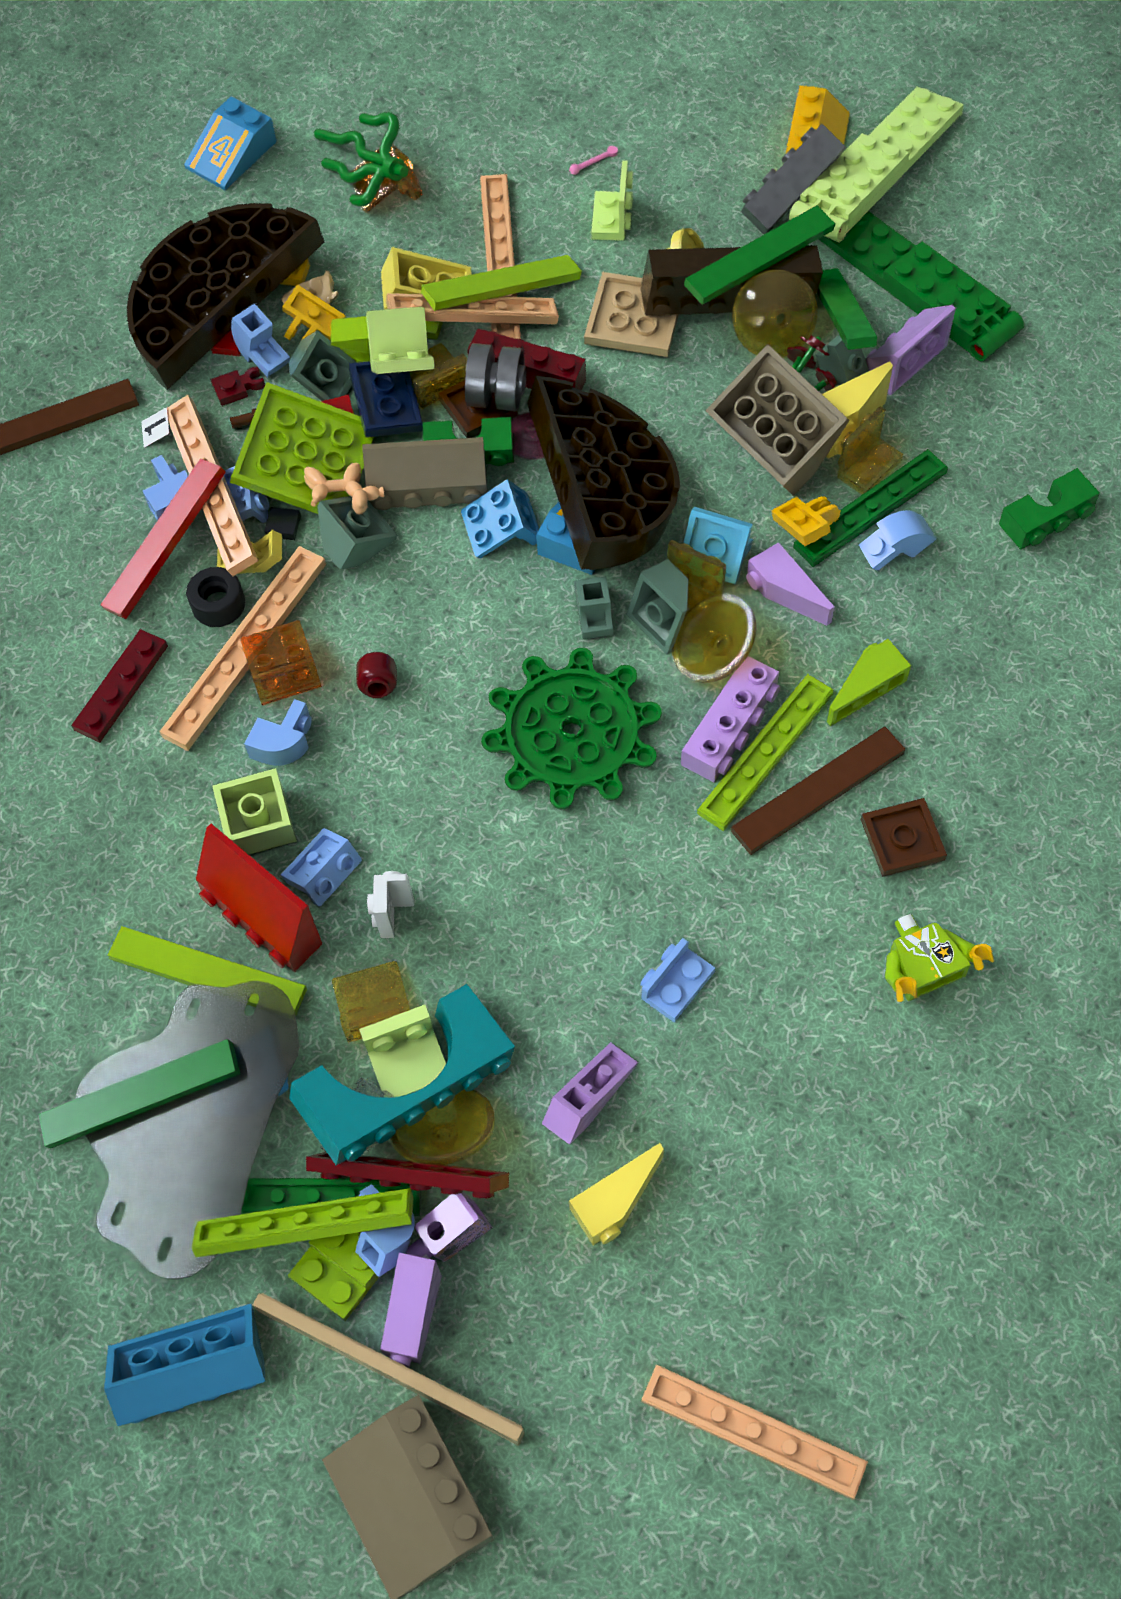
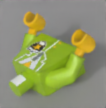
(929, 958)

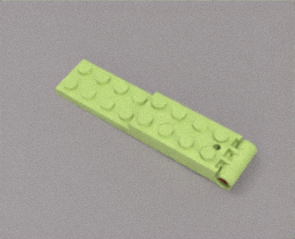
(878, 160)

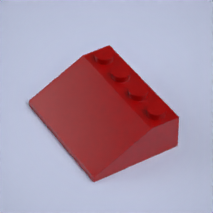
(255, 901)

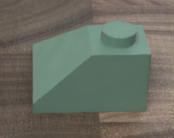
(321, 367)
(352, 537)
(660, 603)

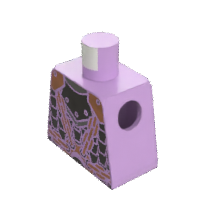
(462, 1226)

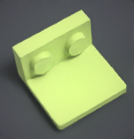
(611, 208)
(398, 340)
(404, 1051)

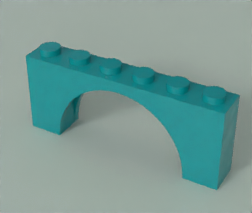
(352, 1121)

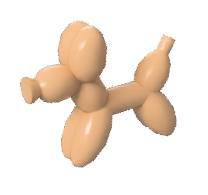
(349, 483)

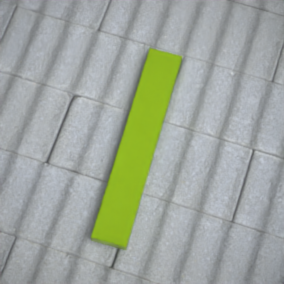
(500, 282)
(765, 752)
(193, 966)
(303, 1222)

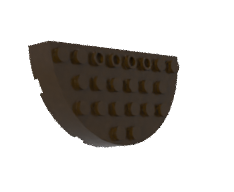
(210, 275)
(606, 470)

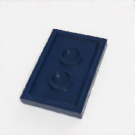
(385, 401)

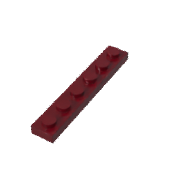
(419, 1175)

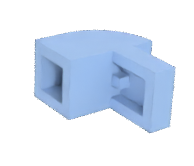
(254, 340)
(162, 493)
(897, 534)
(280, 743)
(382, 1246)

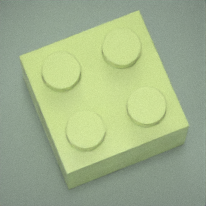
(255, 812)

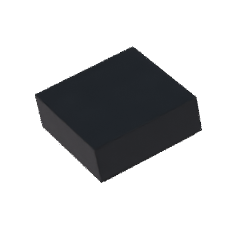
(283, 521)

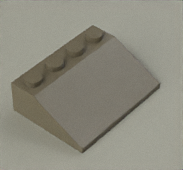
(779, 419)
(407, 1498)

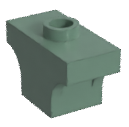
(842, 362)
(594, 607)

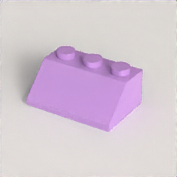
(914, 344)

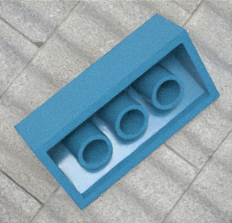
(184, 1365)

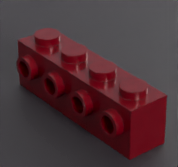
(538, 359)

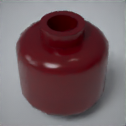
(376, 674)

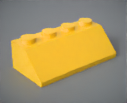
(813, 108)

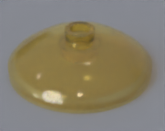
(763, 301)
(714, 638)
(448, 1132)

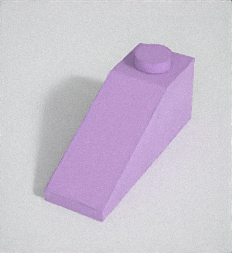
(787, 584)
(588, 1093)

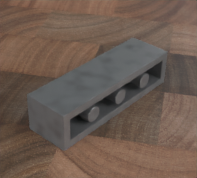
(797, 173)

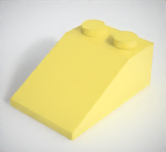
(407, 272)
(859, 398)

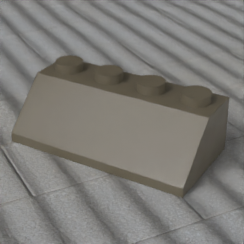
(426, 472)

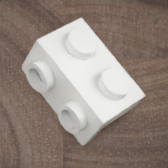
(389, 891)

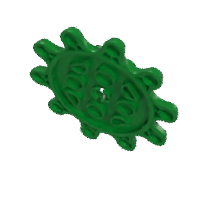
(567, 696)

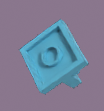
(721, 538)

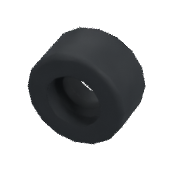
(218, 612)

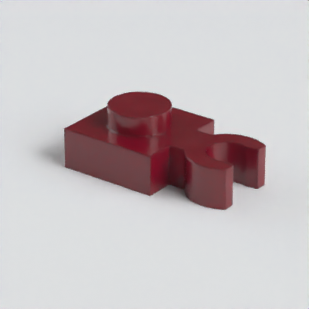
(234, 387)

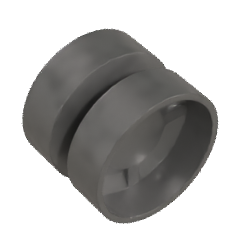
(503, 377)

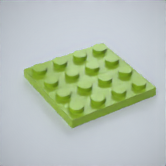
(293, 435)

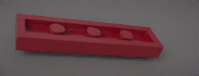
(119, 685)

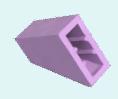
(410, 1308)

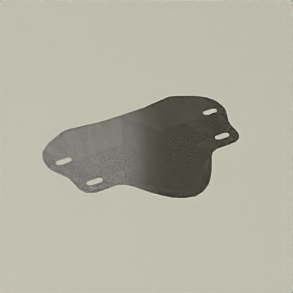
(196, 1151)

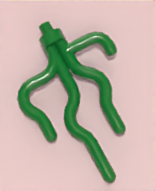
(382, 163)

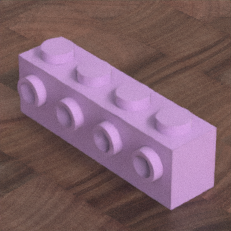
(730, 719)

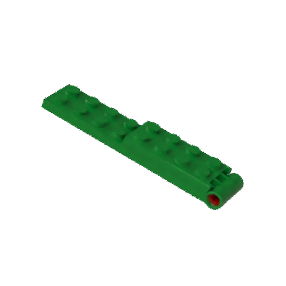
(928, 280)

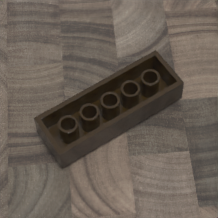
(666, 272)

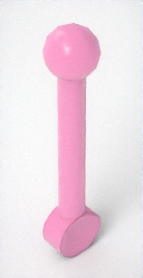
(611, 151)

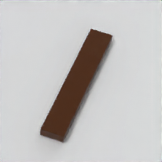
(66, 416)
(817, 790)

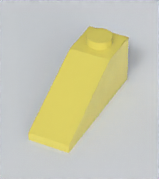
(610, 1201)

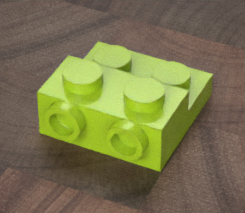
(334, 1273)

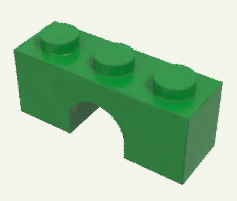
(496, 435)
(1030, 522)

